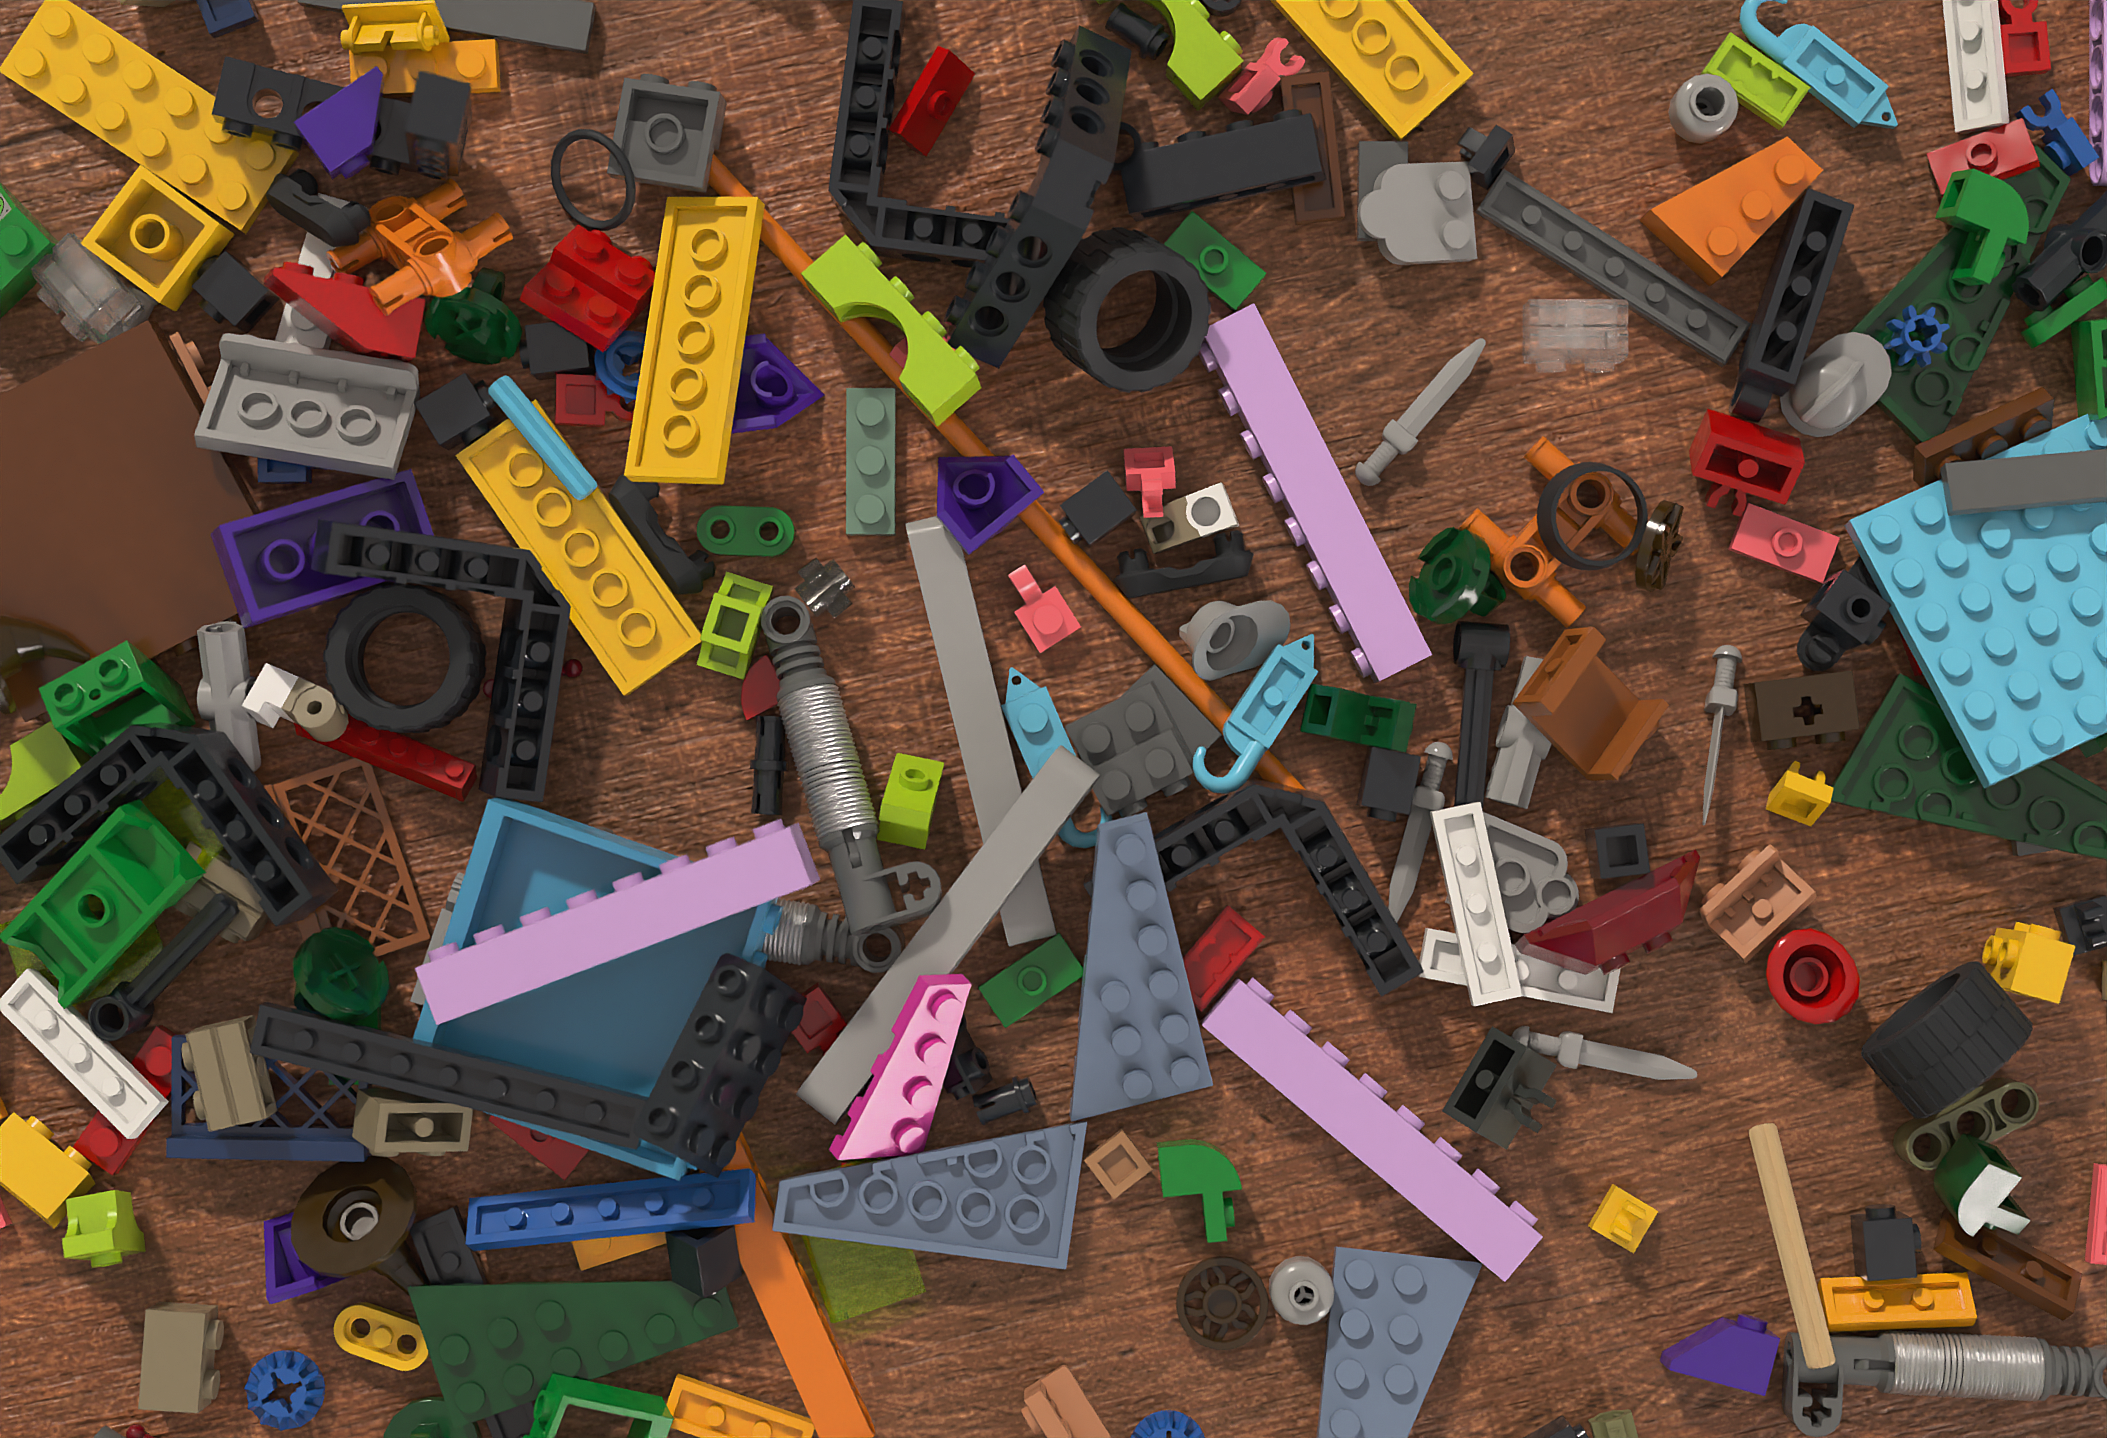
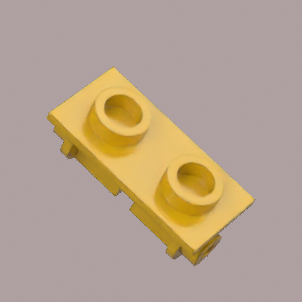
(395, 24)

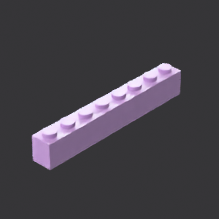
(1313, 494)
(617, 923)
(1371, 1129)

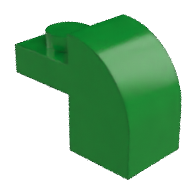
(1991, 215)
(1201, 1169)

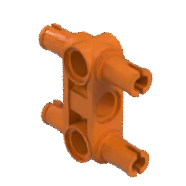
(421, 247)
(1573, 525)

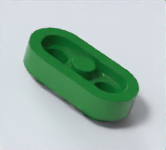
(2081, 296)
(745, 531)

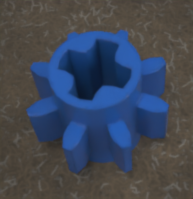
(1932, 335)

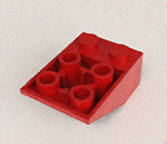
(348, 312)

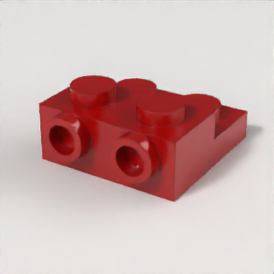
(591, 287)

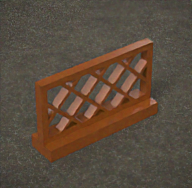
(319, 918)

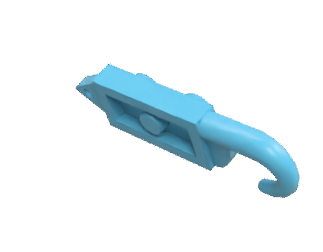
(1824, 66)
(1261, 713)
(1038, 736)

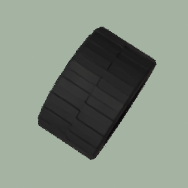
(1166, 341)
(346, 655)
(1947, 1040)

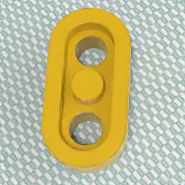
(384, 1339)

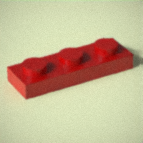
(101, 1139)

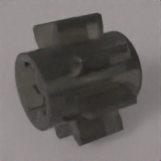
(825, 587)

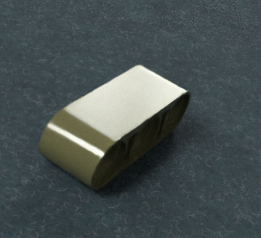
(1989, 1121)

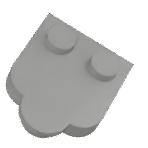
(1421, 213)
(1529, 875)

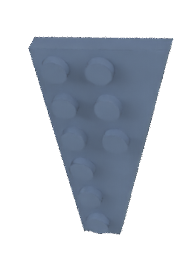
(1135, 1002)
(974, 1199)
(1386, 1338)

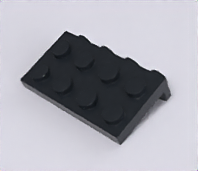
(720, 1064)

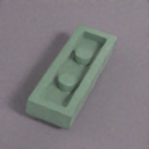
(870, 461)

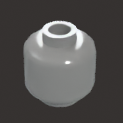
(1717, 111)
(1296, 1274)

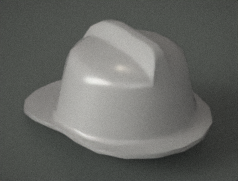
(1837, 384)
(1234, 637)

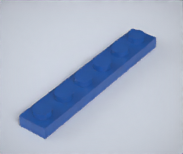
(611, 1210)

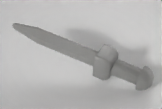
(1400, 435)
(1722, 701)
(1418, 827)
(1573, 1050)

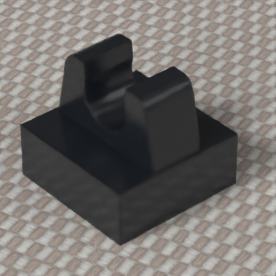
(1486, 154)
(2084, 923)

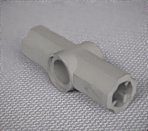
(226, 686)
(1519, 750)

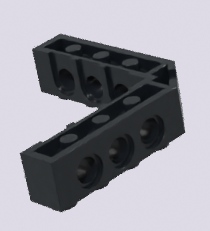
(414, 137)
(862, 150)
(1055, 211)
(529, 641)
(216, 783)
(1317, 837)

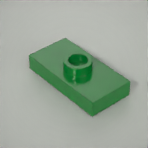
(1221, 265)
(1032, 980)

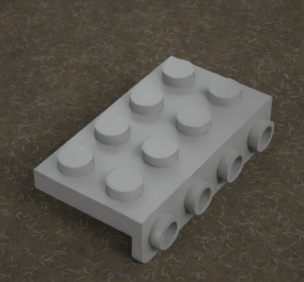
(309, 406)

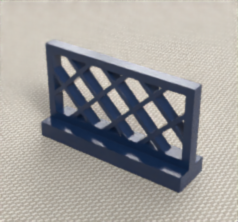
(262, 1140)

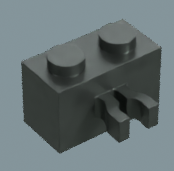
(1501, 1089)

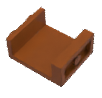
(1587, 707)

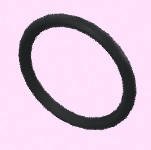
(593, 135)

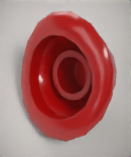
(1812, 976)

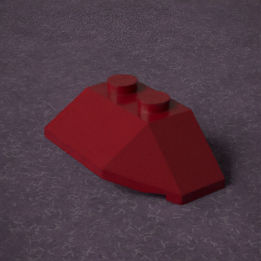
(1617, 922)

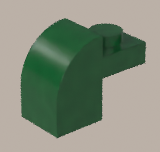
(1358, 718)
(1976, 1187)

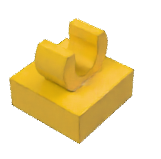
(1800, 796)
(1623, 1218)

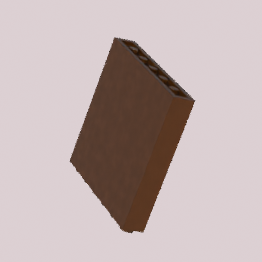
(112, 508)

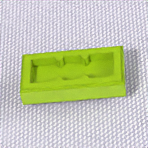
(1757, 81)

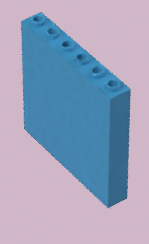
(606, 1021)

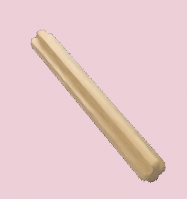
(1791, 1246)

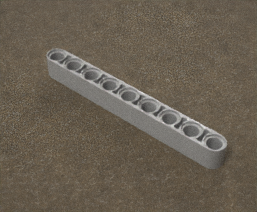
(975, 709)
(951, 928)

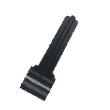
(1479, 650)
(138, 996)

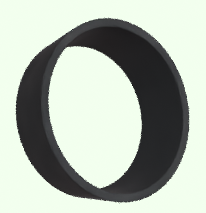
(1547, 516)

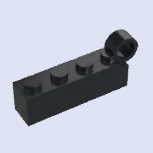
(1220, 166)
(1790, 302)

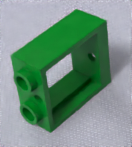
(113, 675)
(649, 1411)

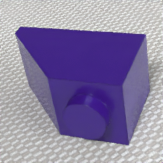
(345, 126)
(1727, 1354)

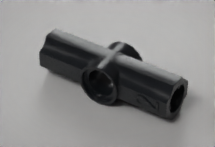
(2066, 256)

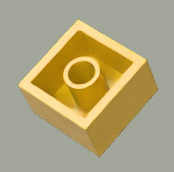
(156, 238)

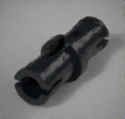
(769, 766)

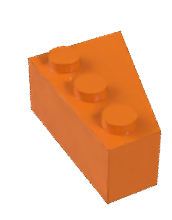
(1733, 209)

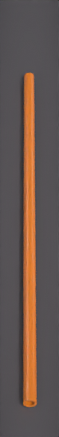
(1035, 516)

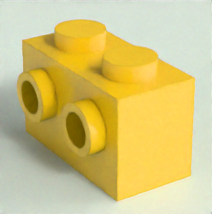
(2029, 961)
(38, 1170)

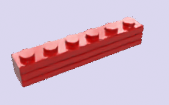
(404, 757)

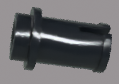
(1138, 31)
(1007, 1100)

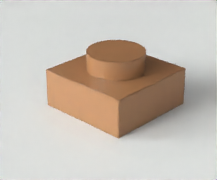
(1118, 1164)

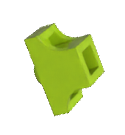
(733, 625)
(910, 801)
(102, 1228)

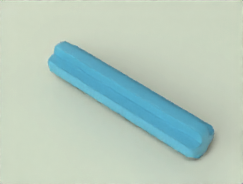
(542, 437)

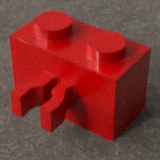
(1746, 459)

